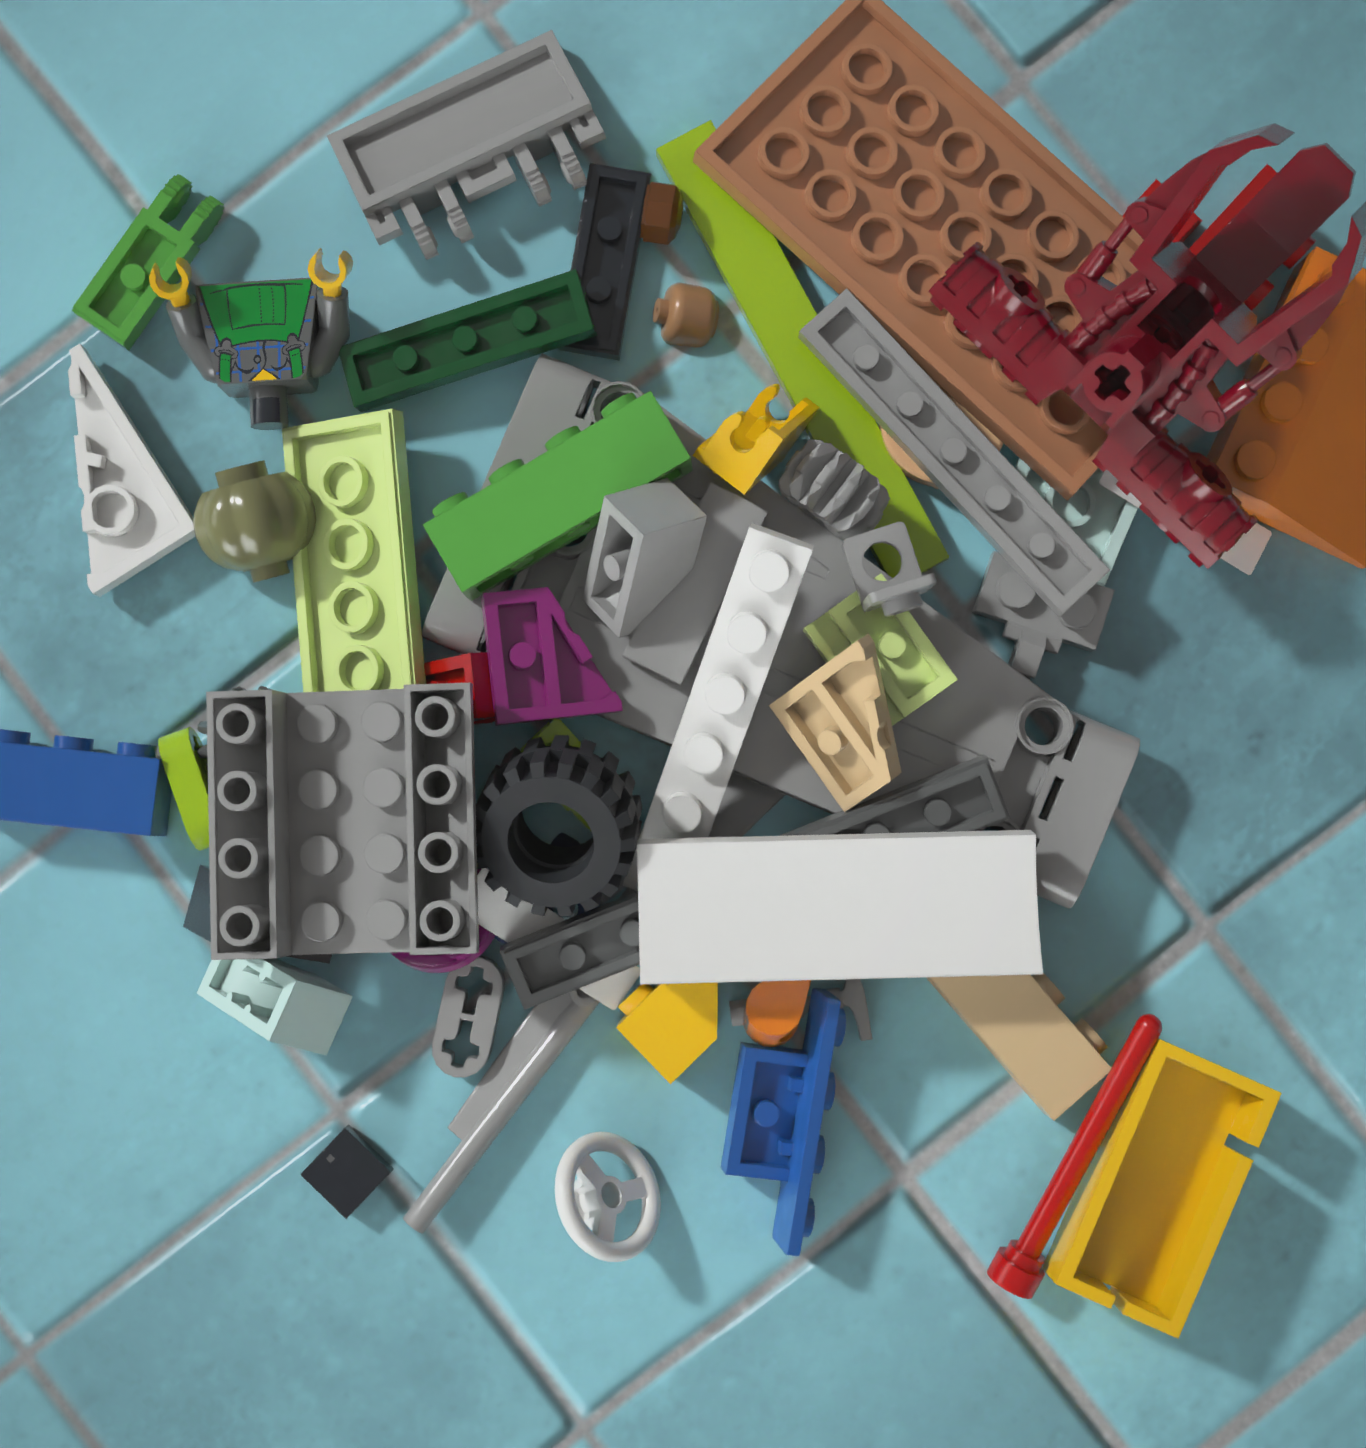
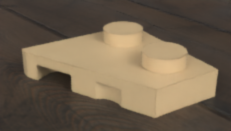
(844, 724)

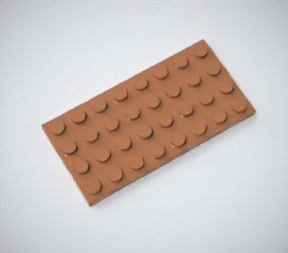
(882, 177)

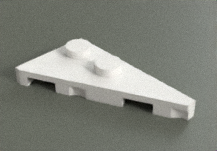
(128, 499)

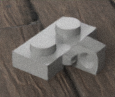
(1031, 622)

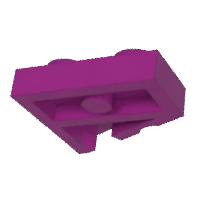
(539, 662)

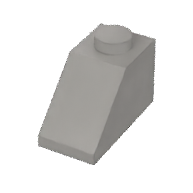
(641, 552)

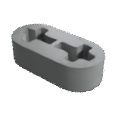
(484, 1019)

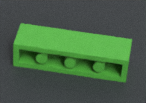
(555, 496)

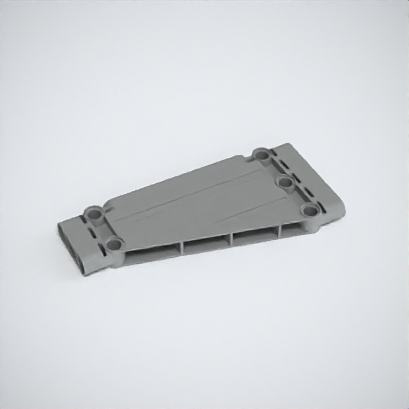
(968, 719)

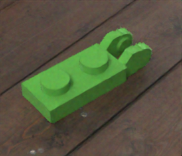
(120, 293)

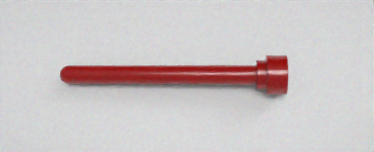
(1021, 1262)

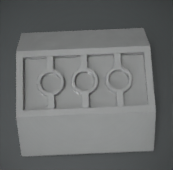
(342, 822)

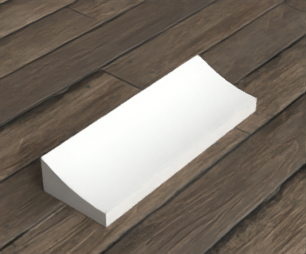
(838, 907)

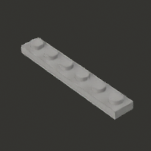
(953, 452)

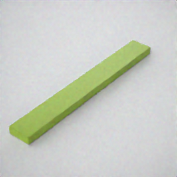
(775, 313)

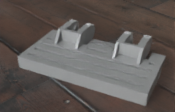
(464, 135)

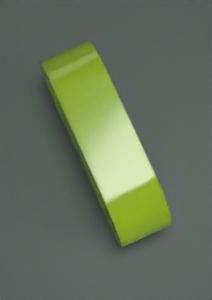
(188, 782)

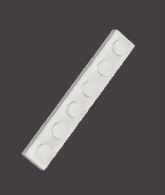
(726, 687)

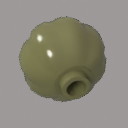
(254, 520)

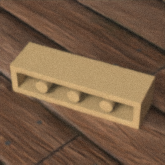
(1029, 1035)

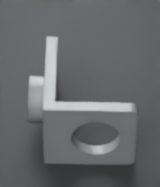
(898, 593)

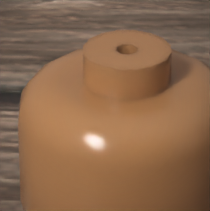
(687, 315)

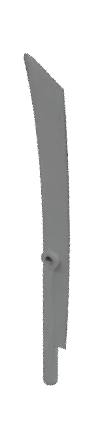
(545, 1036)

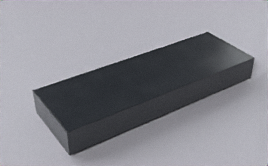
(608, 253)

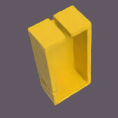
(1161, 1189)

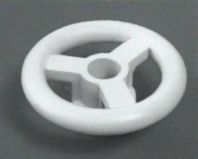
(597, 1198)

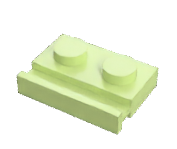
(906, 657)

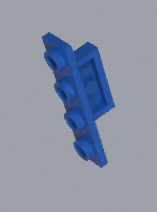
(780, 1114)

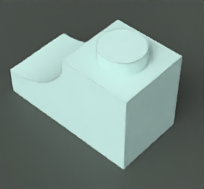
(277, 1001)

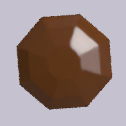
(661, 213)

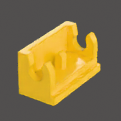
(754, 441)

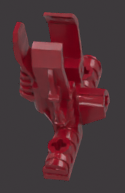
(1170, 327)

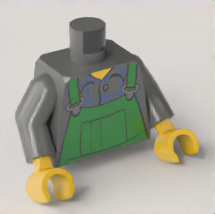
(262, 334)

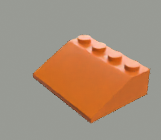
(1302, 440)

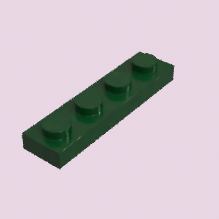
(467, 341)

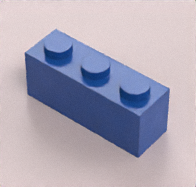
(83, 787)

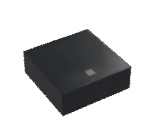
(347, 1171)

